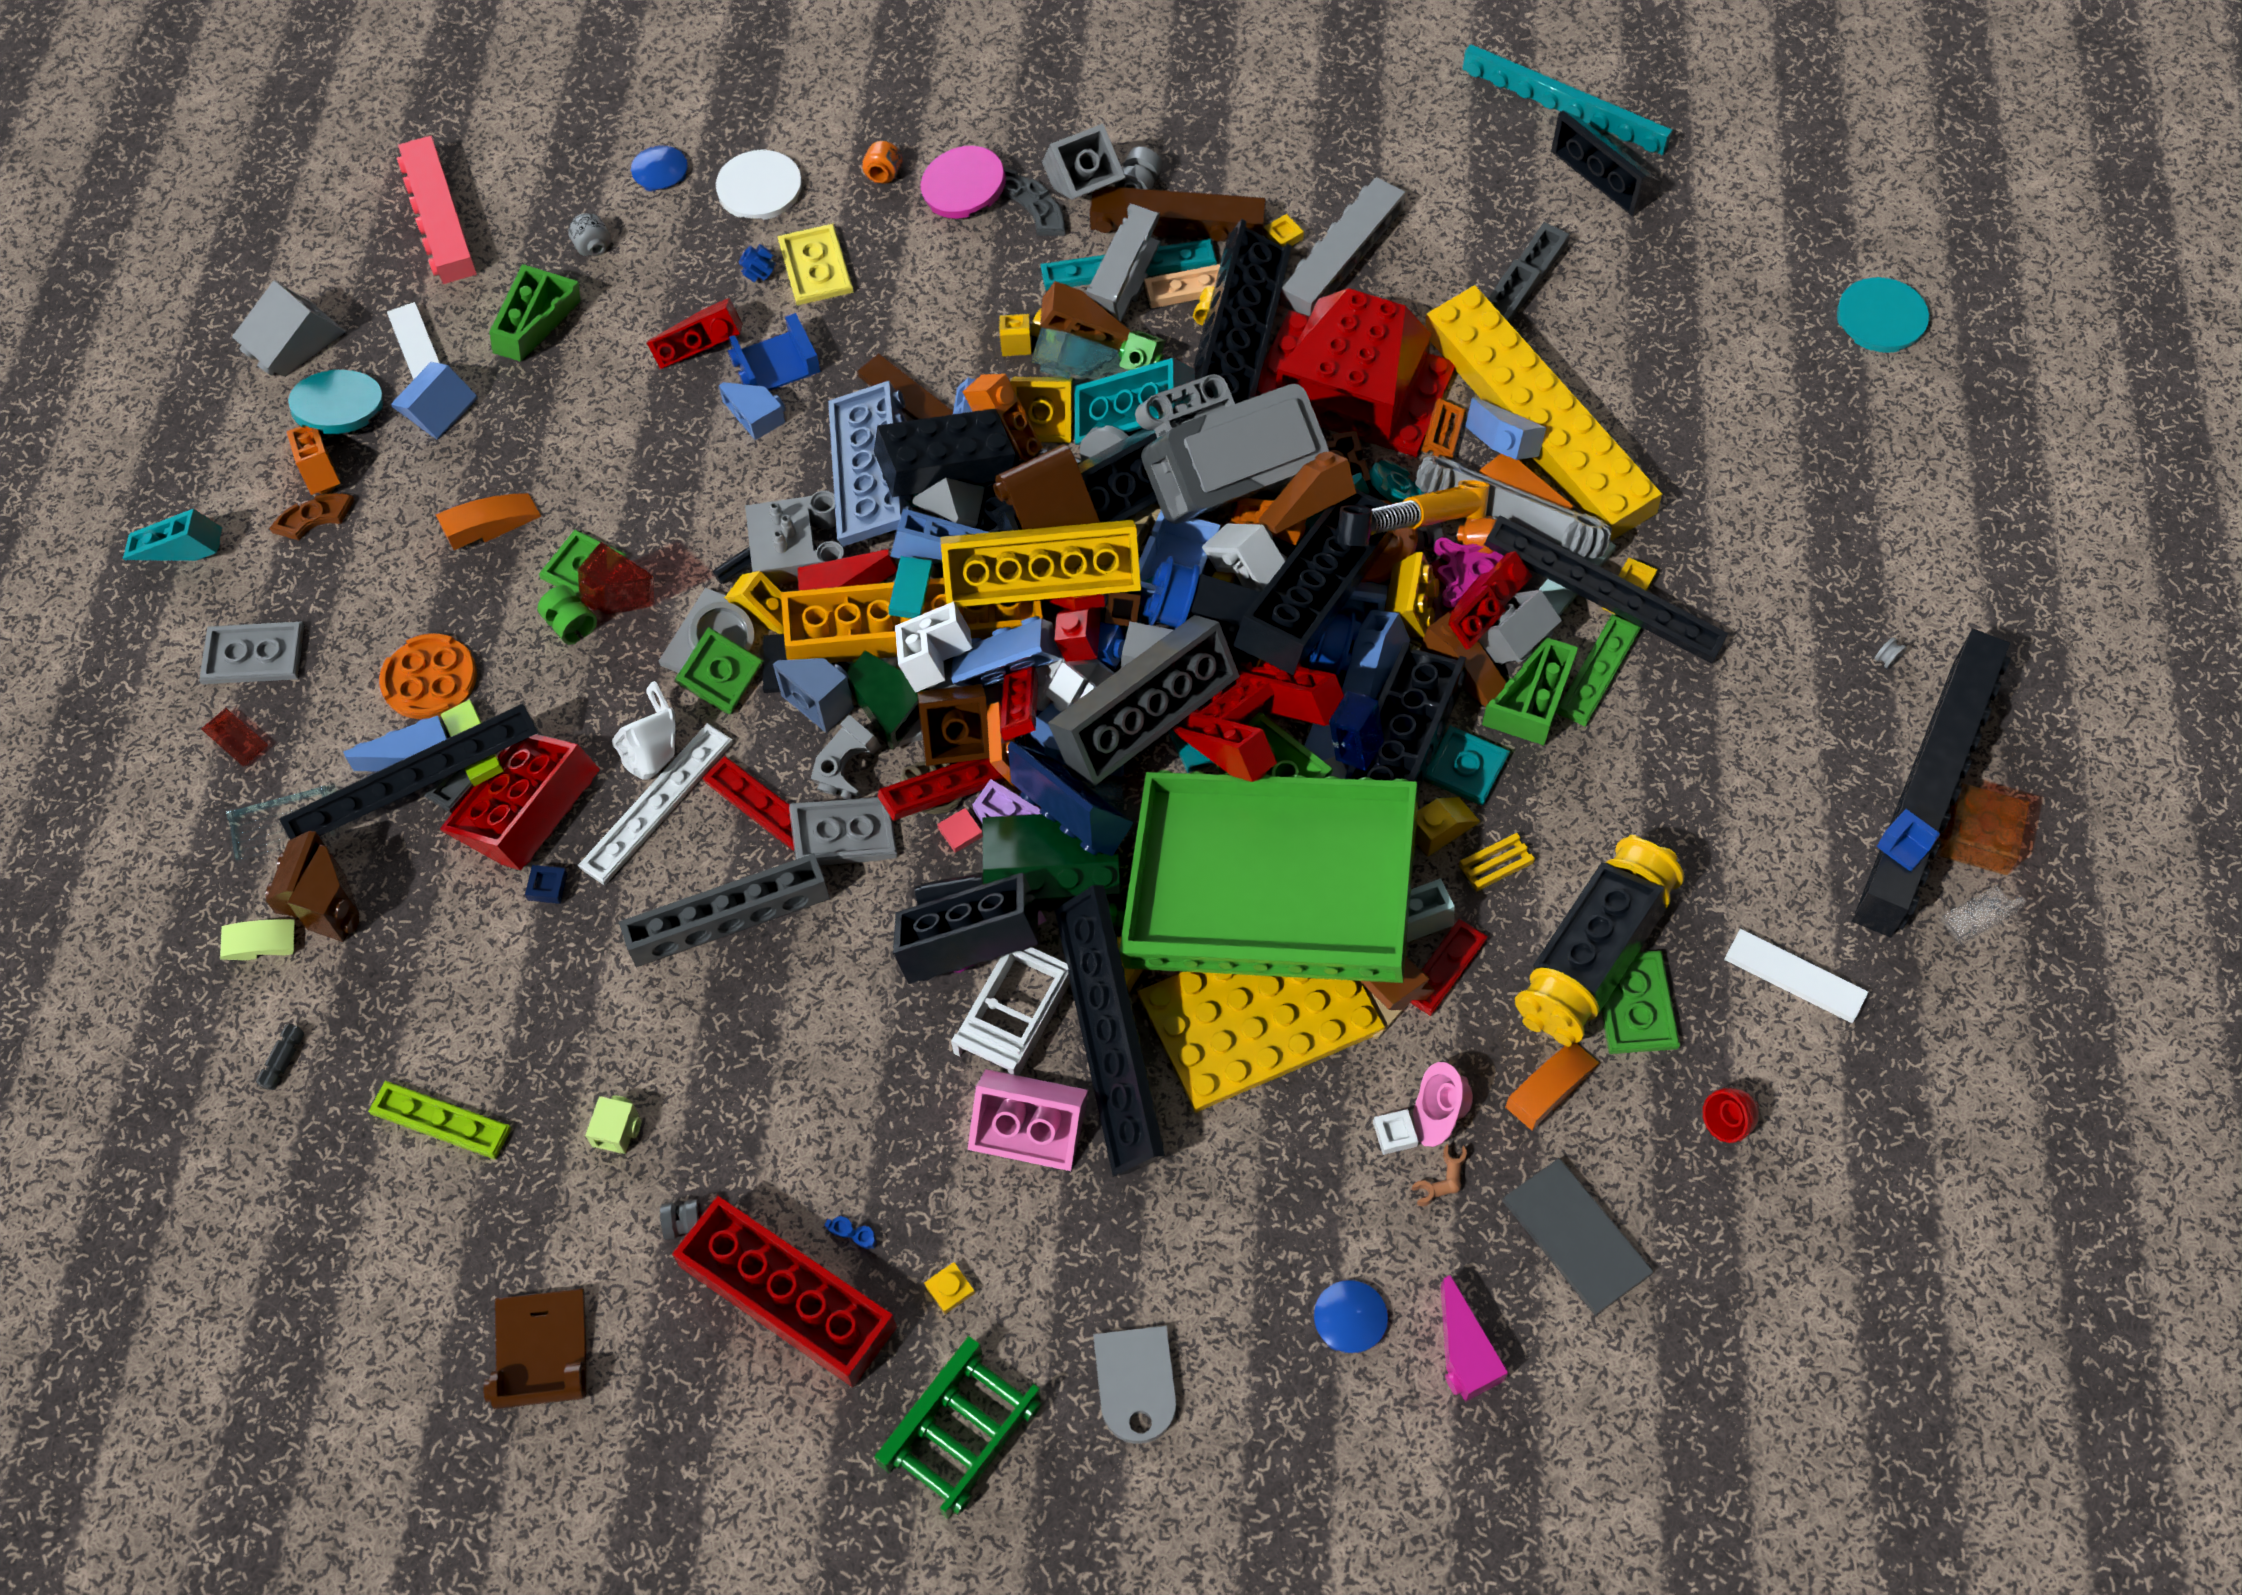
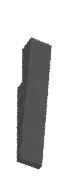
(1528, 270)

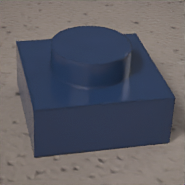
(546, 884)

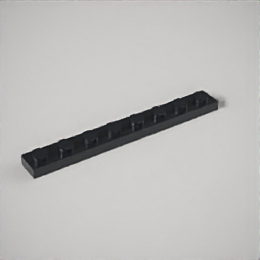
(1607, 590)
(411, 773)

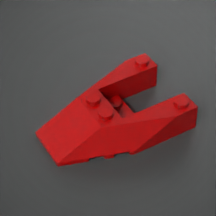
(1220, 725)

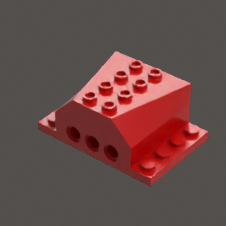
(1361, 368)

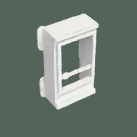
(997, 1044)

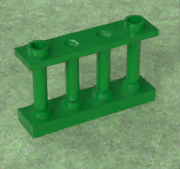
(921, 1423)

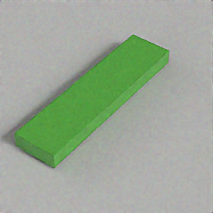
(1598, 670)

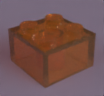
(1985, 829)

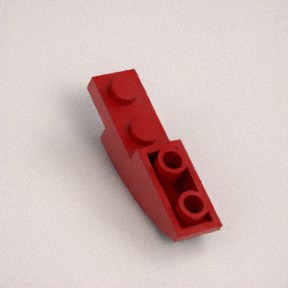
(1486, 599)

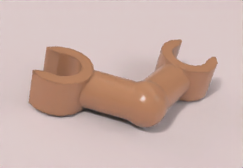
(1450, 1185)

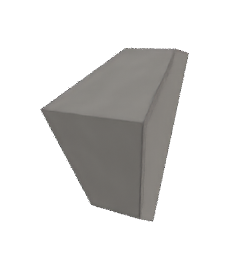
(953, 501)

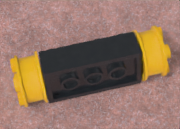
(1599, 939)

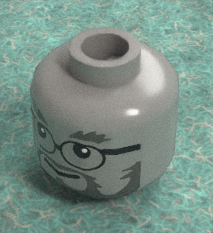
(589, 234)

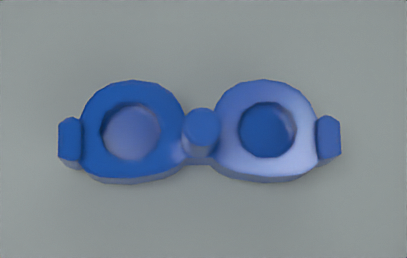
(843, 1228)

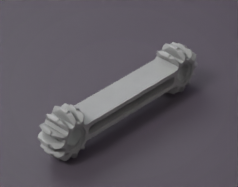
(1571, 530)

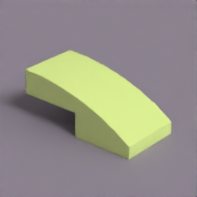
(256, 938)

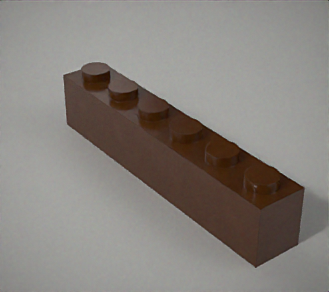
(1180, 212)

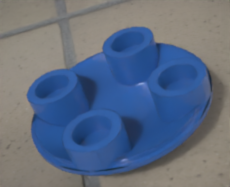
(659, 167)
(1350, 1316)

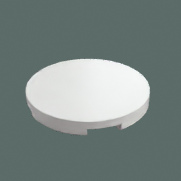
(759, 184)

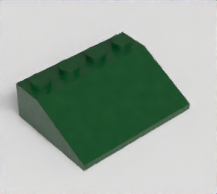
(1048, 857)

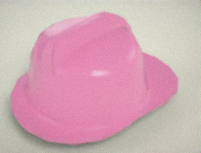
(1440, 1103)

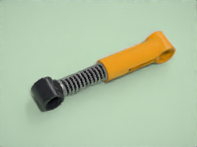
(1360, 522)

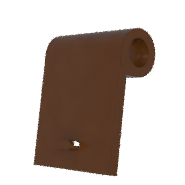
(1047, 491)
(540, 1354)

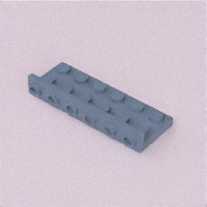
(860, 490)

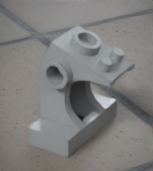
(849, 741)

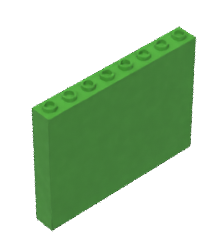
(1272, 876)

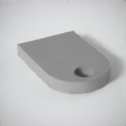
(1135, 1380)

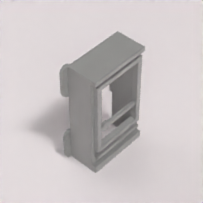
(1126, 262)

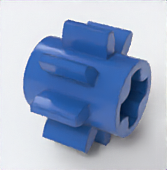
(757, 263)

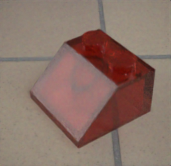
(614, 582)

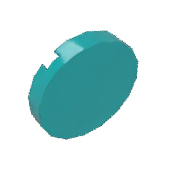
(1393, 481)

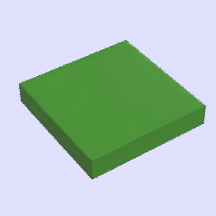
(564, 565)
(718, 670)

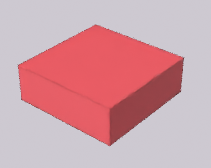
(960, 830)

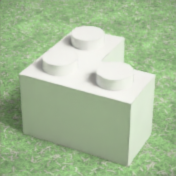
(1247, 552)
(929, 641)

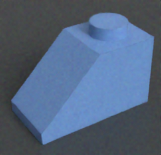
(753, 407)

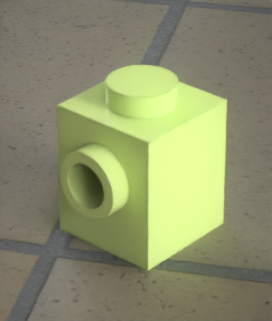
(613, 1124)

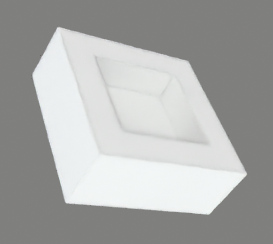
(1395, 1131)

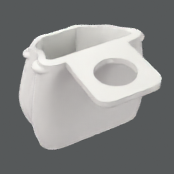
(648, 742)

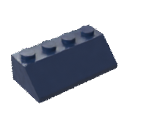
(1067, 800)

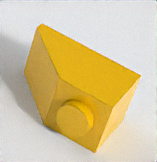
(758, 599)
(1442, 822)

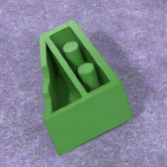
(532, 311)
(1533, 695)

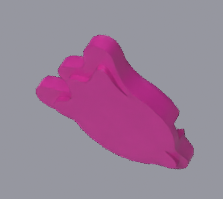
(1463, 567)

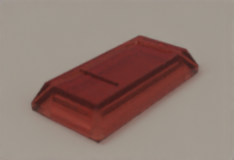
(234, 737)

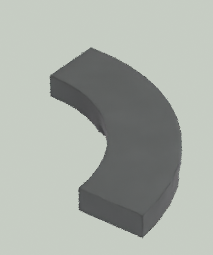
(1037, 201)

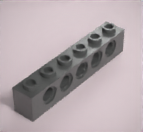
(724, 910)

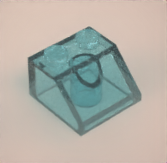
(1068, 354)

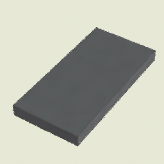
(1577, 1236)

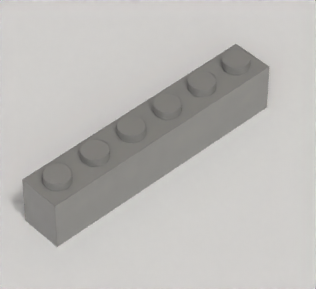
(1342, 246)

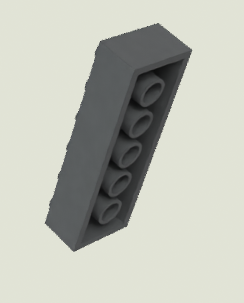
(1144, 699)

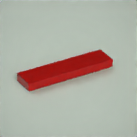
(1019, 703)
(937, 787)
(752, 799)

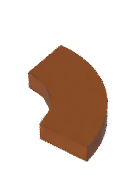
(321, 510)

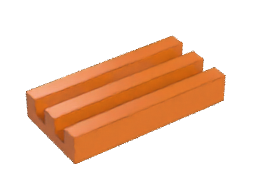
(1437, 447)

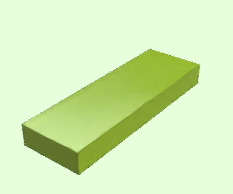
(464, 717)

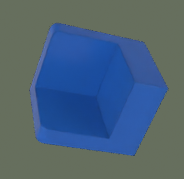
(1908, 840)

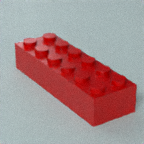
(785, 1291)

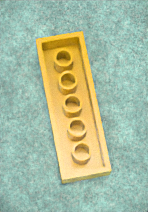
(1041, 563)

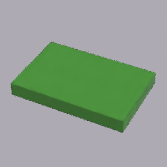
(1641, 1009)

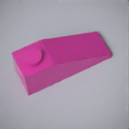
(1468, 1352)

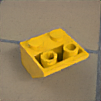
(1412, 593)

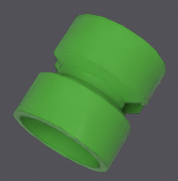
(566, 613)

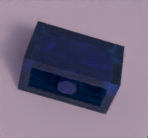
(1356, 730)

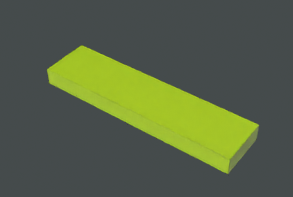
(440, 1120)

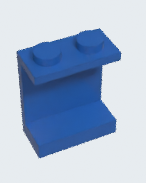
(776, 359)

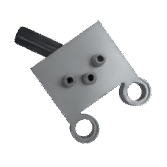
(784, 539)

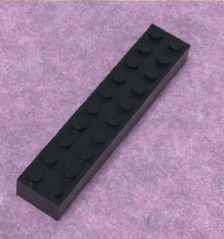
(1936, 776)

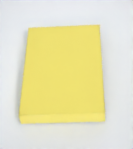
(815, 264)

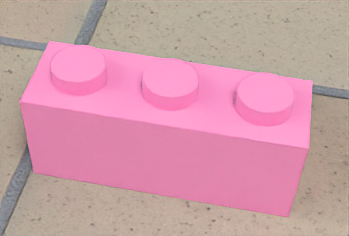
(1027, 1119)

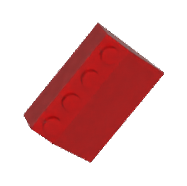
(522, 805)

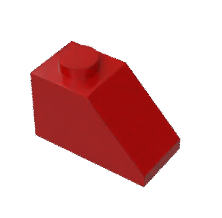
(1078, 633)

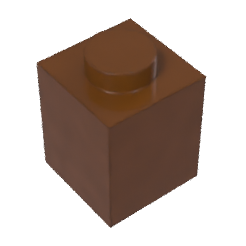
(1122, 608)

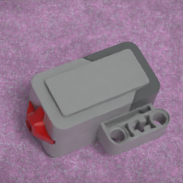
(1226, 446)

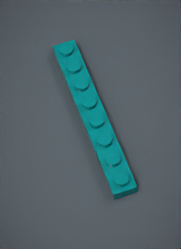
(1561, 97)

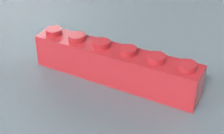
(436, 210)

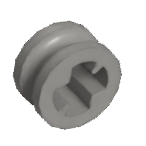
(1890, 653)

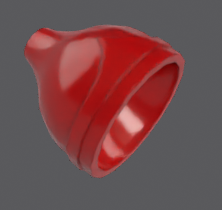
(1730, 1114)

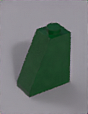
(884, 697)

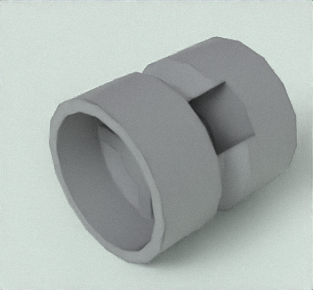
(1141, 169)

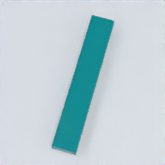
(1166, 260)

